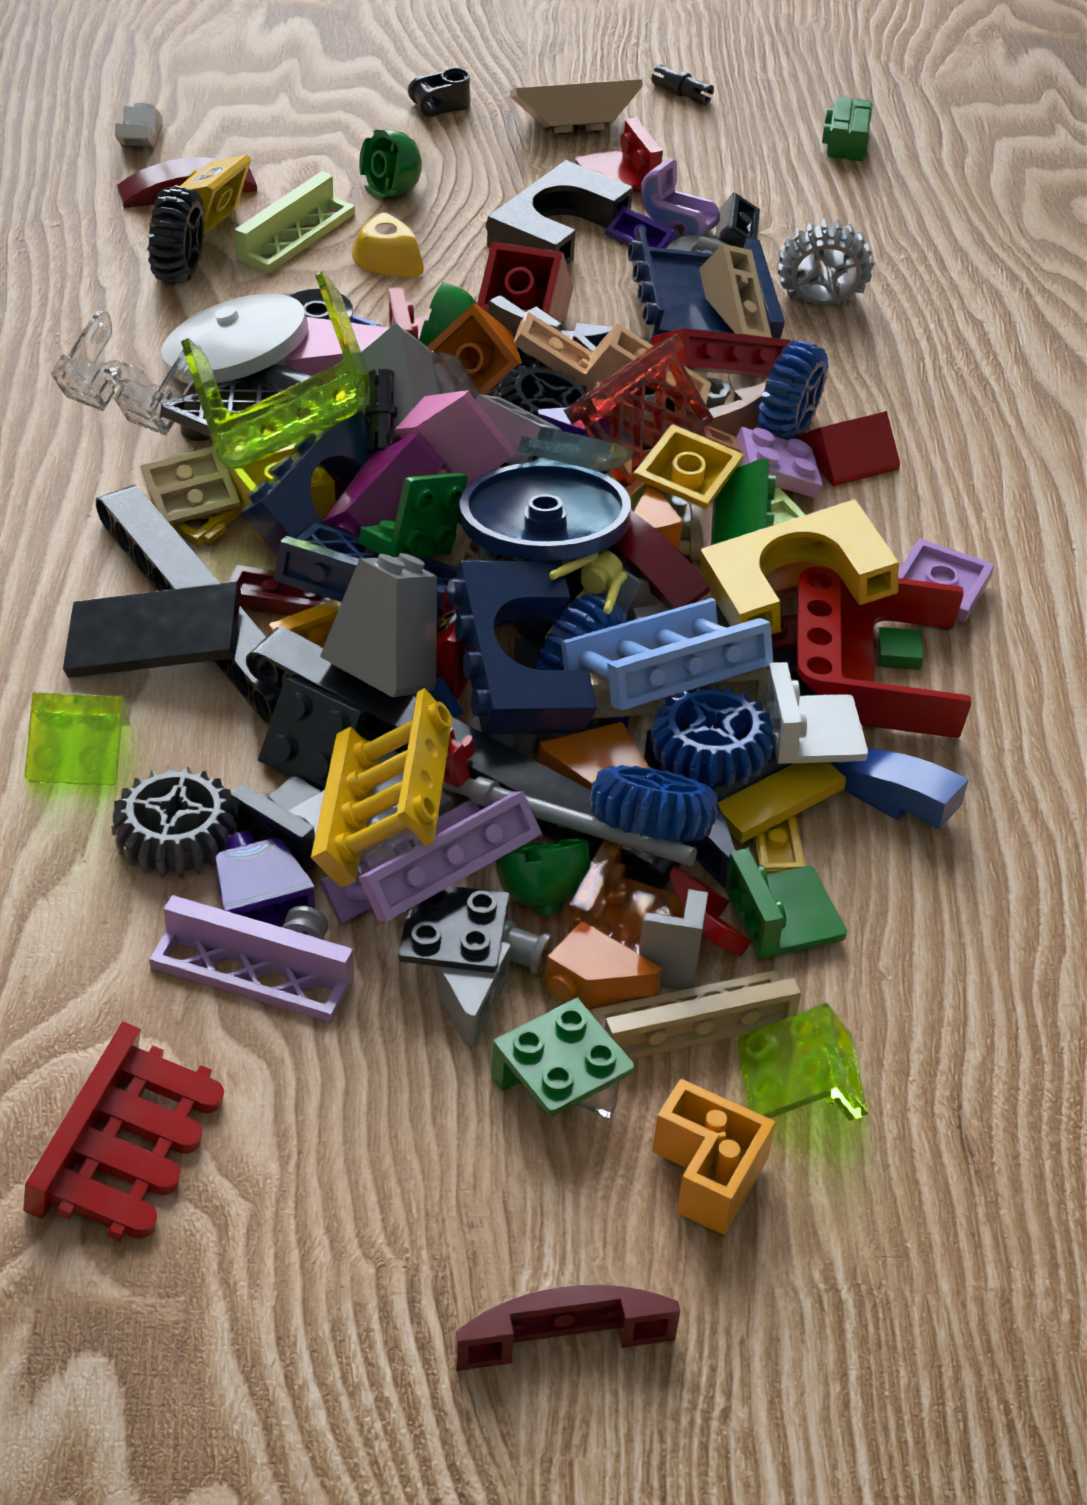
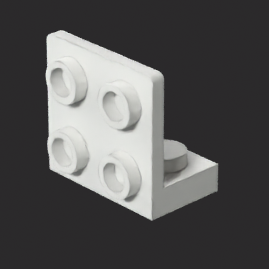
(811, 726)

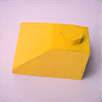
(688, 466)

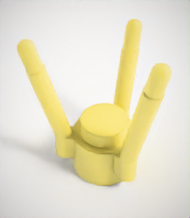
(600, 573)

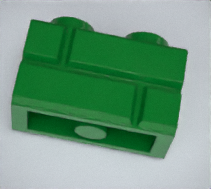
(847, 128)

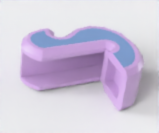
(675, 207)

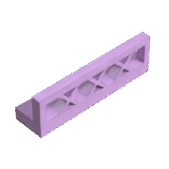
(260, 951)

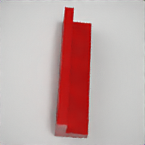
(726, 351)

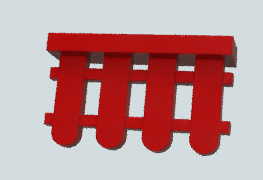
(101, 1150)

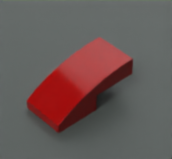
(714, 927)

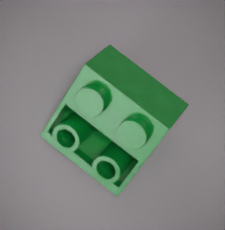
(744, 502)

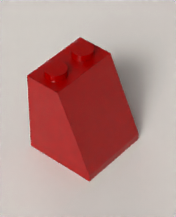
(527, 279)

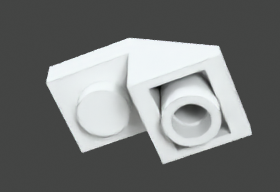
(139, 125)

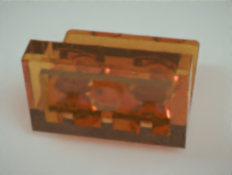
(618, 903)

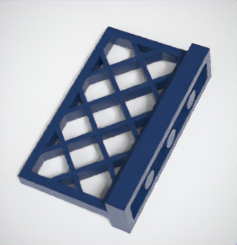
(329, 564)

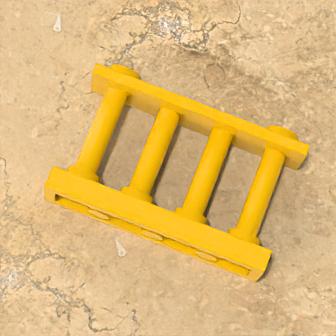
(354, 774)

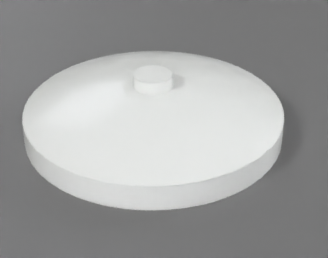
(242, 334)

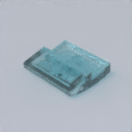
(576, 450)

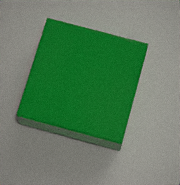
(900, 648)

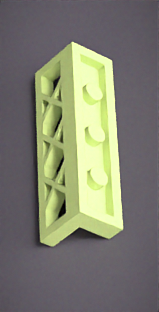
(284, 222)

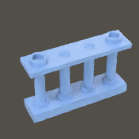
(669, 653)

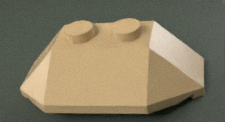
(576, 104)

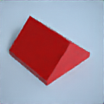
(854, 448)

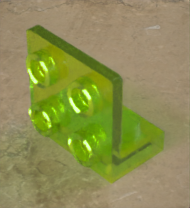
(75, 738)
(802, 1063)

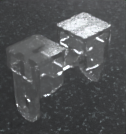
(95, 382)

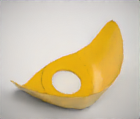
(387, 254)

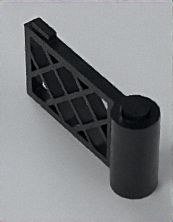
(234, 394)

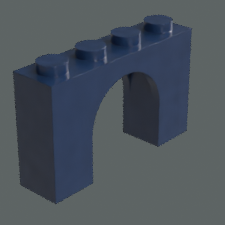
(285, 502)
(505, 693)

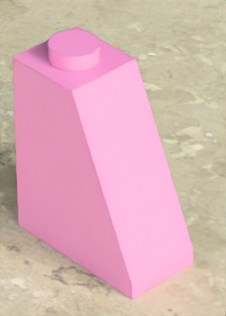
(321, 347)

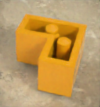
(718, 1145)

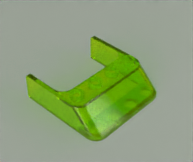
(292, 413)

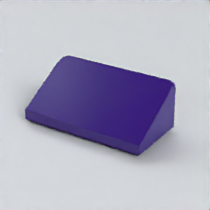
(625, 227)

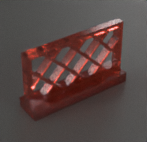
(632, 380)

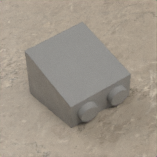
(412, 367)
(387, 626)

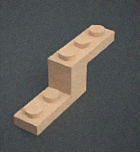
(613, 353)

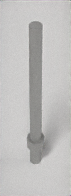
(487, 791)

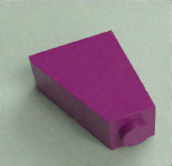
(378, 485)

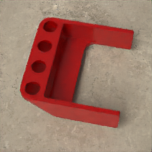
(838, 650)

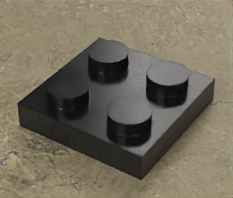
(306, 729)

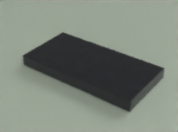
(152, 629)

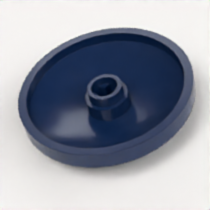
(545, 511)

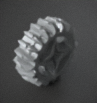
(839, 250)

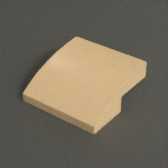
(190, 485)

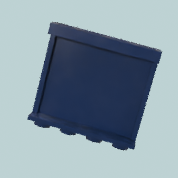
(674, 291)

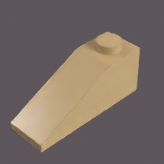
(735, 290)

